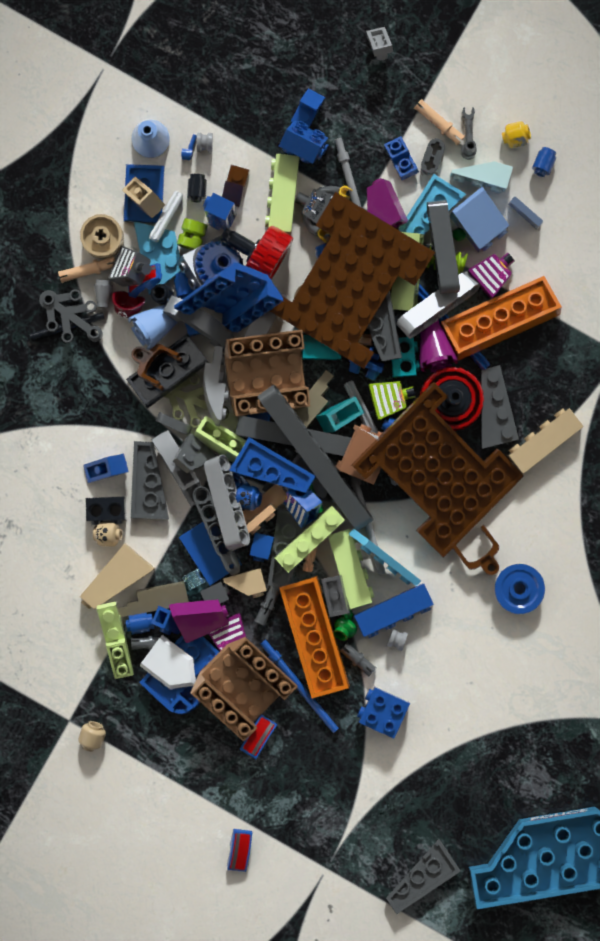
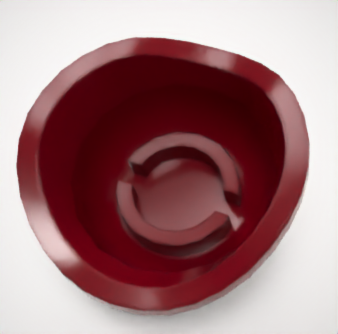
(125, 305)

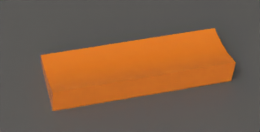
(501, 317)
(314, 637)

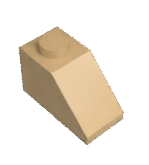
(143, 197)
(248, 583)

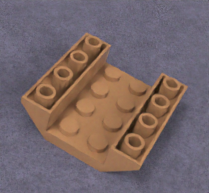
(265, 361)
(241, 686)

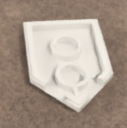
(170, 664)

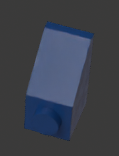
(105, 468)

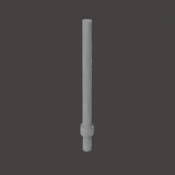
(343, 158)
(355, 483)

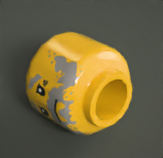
(516, 134)

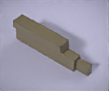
(317, 402)
(156, 596)

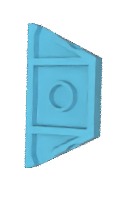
(162, 252)

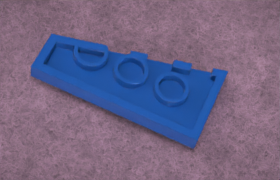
(266, 465)

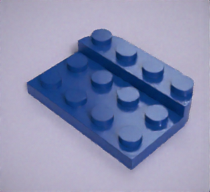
(180, 699)

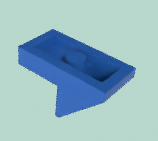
(308, 107)

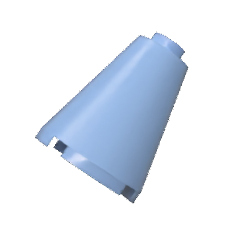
(150, 138)
(151, 326)

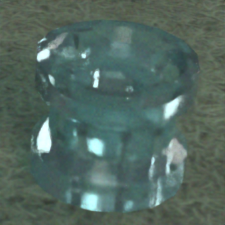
(193, 579)

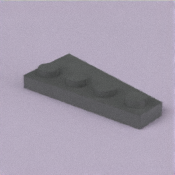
(384, 331)
(496, 415)
(147, 489)
(285, 532)
(429, 873)

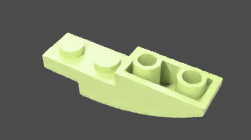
(115, 640)

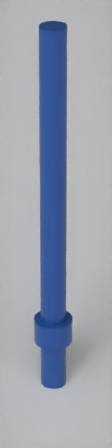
(275, 657)

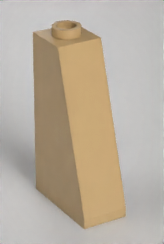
(118, 574)

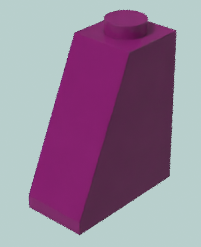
(385, 204)
(199, 618)

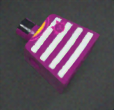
(492, 273)
(229, 633)

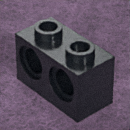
(106, 504)

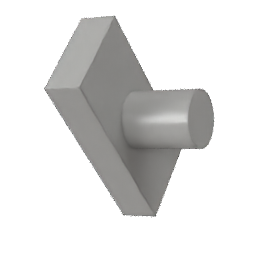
(379, 43)

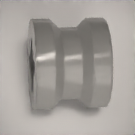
(204, 142)
(397, 639)

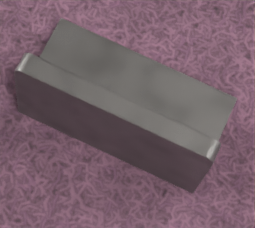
(335, 596)

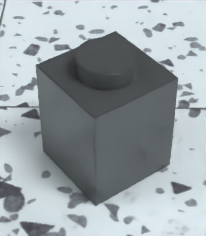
(216, 592)

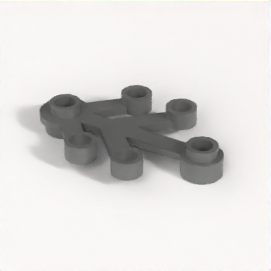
(68, 314)

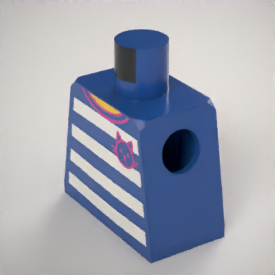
(302, 506)

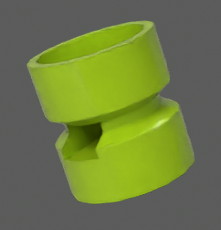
(194, 228)

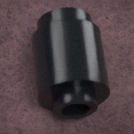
(197, 187)
(157, 292)

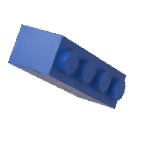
(393, 610)

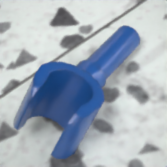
(187, 154)

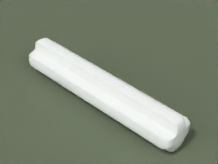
(166, 216)

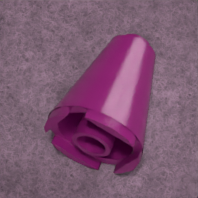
(435, 349)

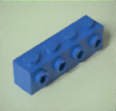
(219, 211)

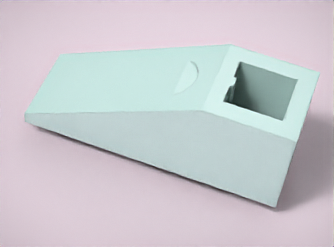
(488, 174)

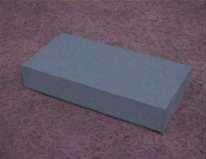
(525, 212)

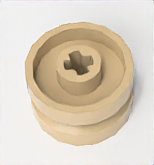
(94, 228)

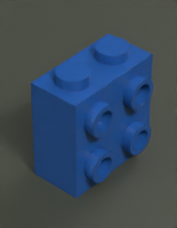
(304, 142)
(383, 711)

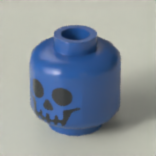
(248, 497)

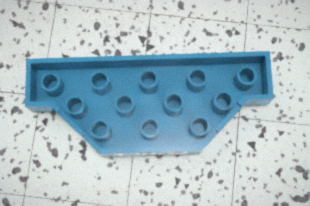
(542, 860)

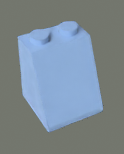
(480, 220)

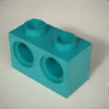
(406, 357)

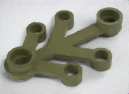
(190, 399)

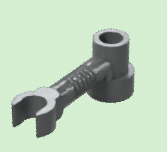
(468, 153)

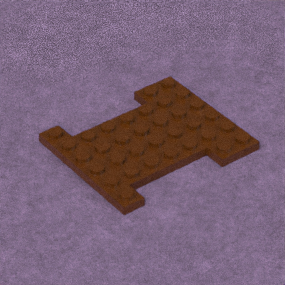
(352, 278)
(439, 471)

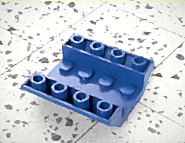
(236, 293)

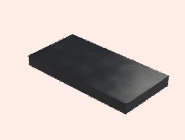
(168, 371)

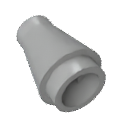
(103, 291)

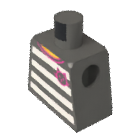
(129, 268)

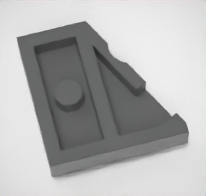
(192, 454)

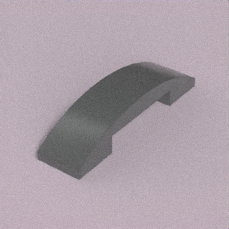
(201, 322)

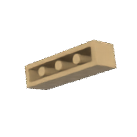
(545, 441)

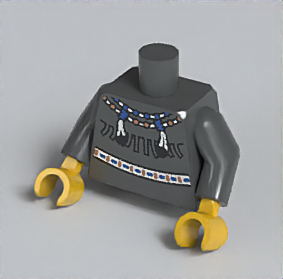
(315, 206)

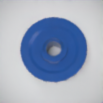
(209, 255)
(533, 588)

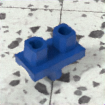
(374, 367)

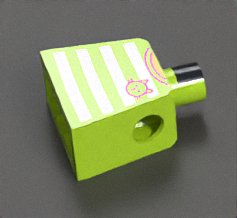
(389, 398)

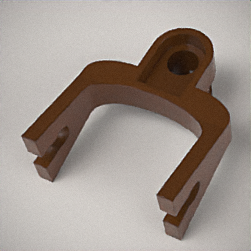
(148, 357)
(486, 560)

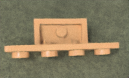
(270, 501)

